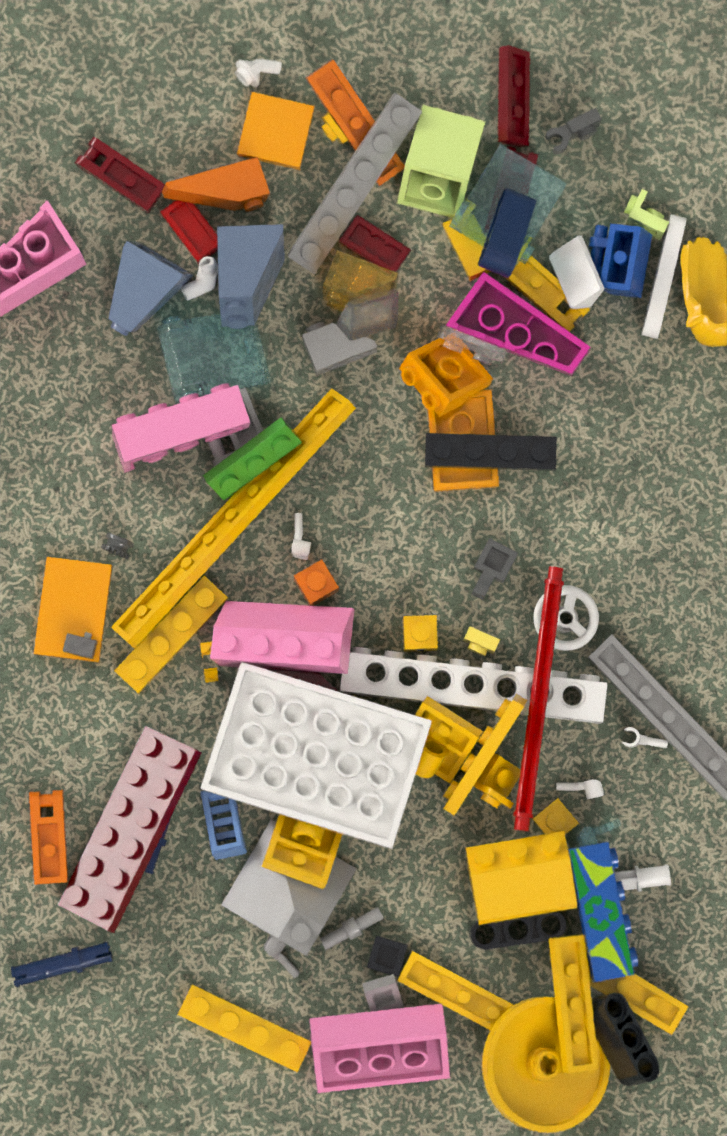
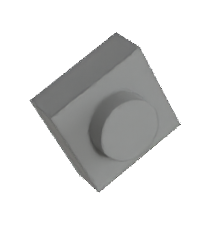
(383, 993)

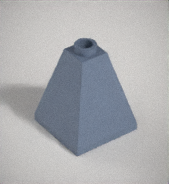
(143, 286)

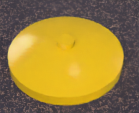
(527, 1075)

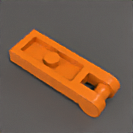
(48, 838)

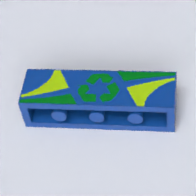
(601, 912)

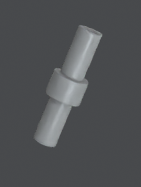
(351, 928)

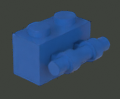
(624, 258)

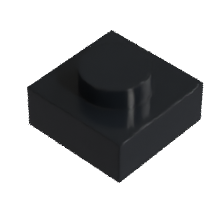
(387, 956)

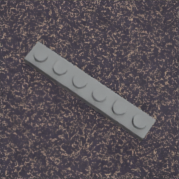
(354, 183)
(663, 712)

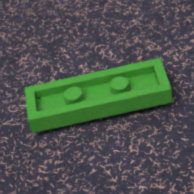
(252, 458)

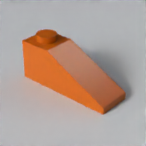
(225, 187)

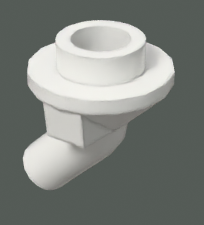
(249, 71)

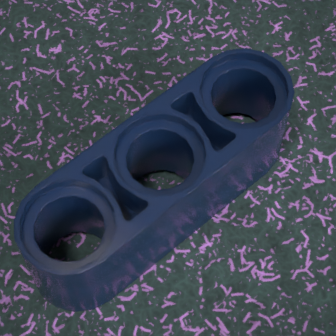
(507, 232)

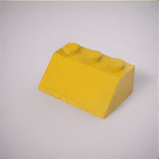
(521, 877)

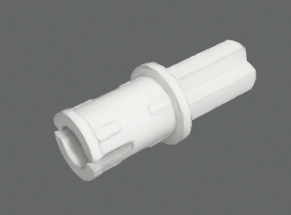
(644, 877)

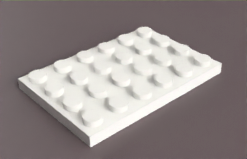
(316, 755)

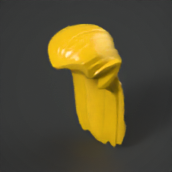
(705, 290)

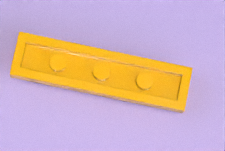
(171, 634)
(476, 764)
(452, 991)
(645, 1000)
(573, 1004)
(244, 1028)

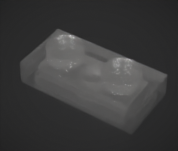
(458, 340)

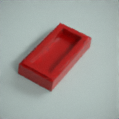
(191, 229)

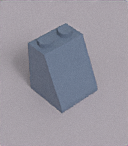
(247, 270)

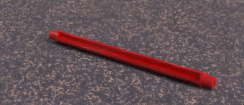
(538, 699)

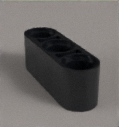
(533, 931)
(623, 1040)

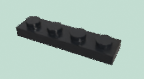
(490, 452)

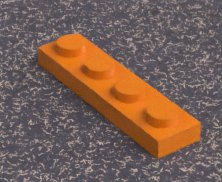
(347, 111)

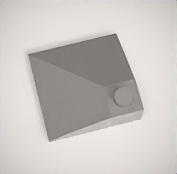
(282, 904)

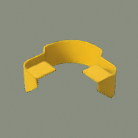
(210, 674)

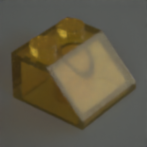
(354, 279)

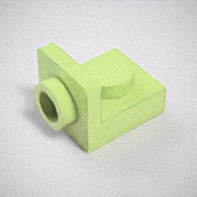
(648, 219)

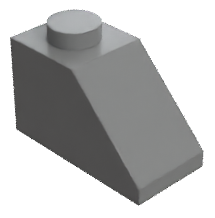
(331, 349)

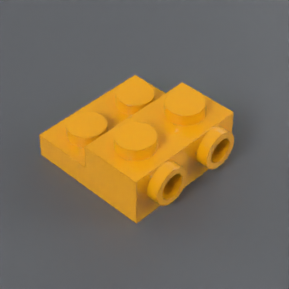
(443, 376)

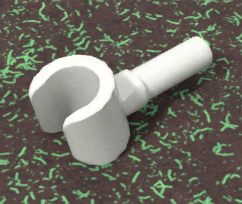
(300, 548)
(644, 740)
(592, 788)

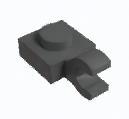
(580, 126)
(493, 564)

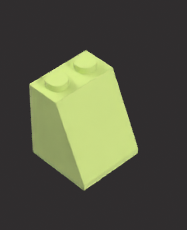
(440, 161)

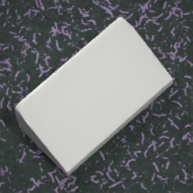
(577, 274)

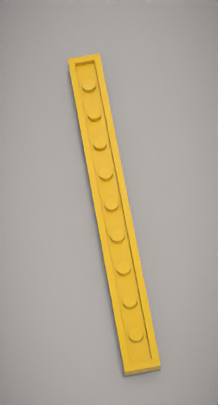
(230, 522)

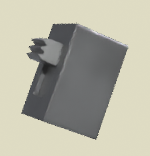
(80, 645)

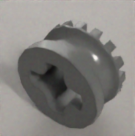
(117, 544)

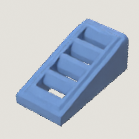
(226, 850)

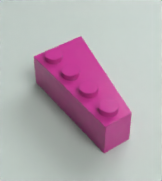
(511, 323)

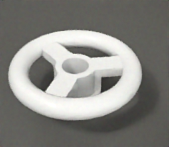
(584, 635)

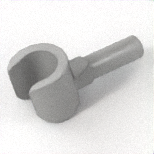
(273, 948)

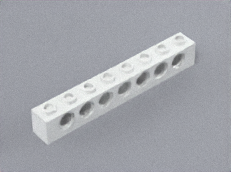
(591, 690)

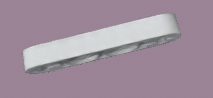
(663, 276)

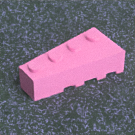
(36, 259)
(179, 425)

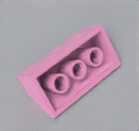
(283, 637)
(380, 1048)

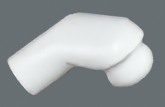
(205, 279)

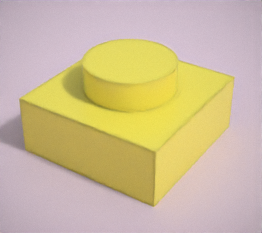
(480, 642)

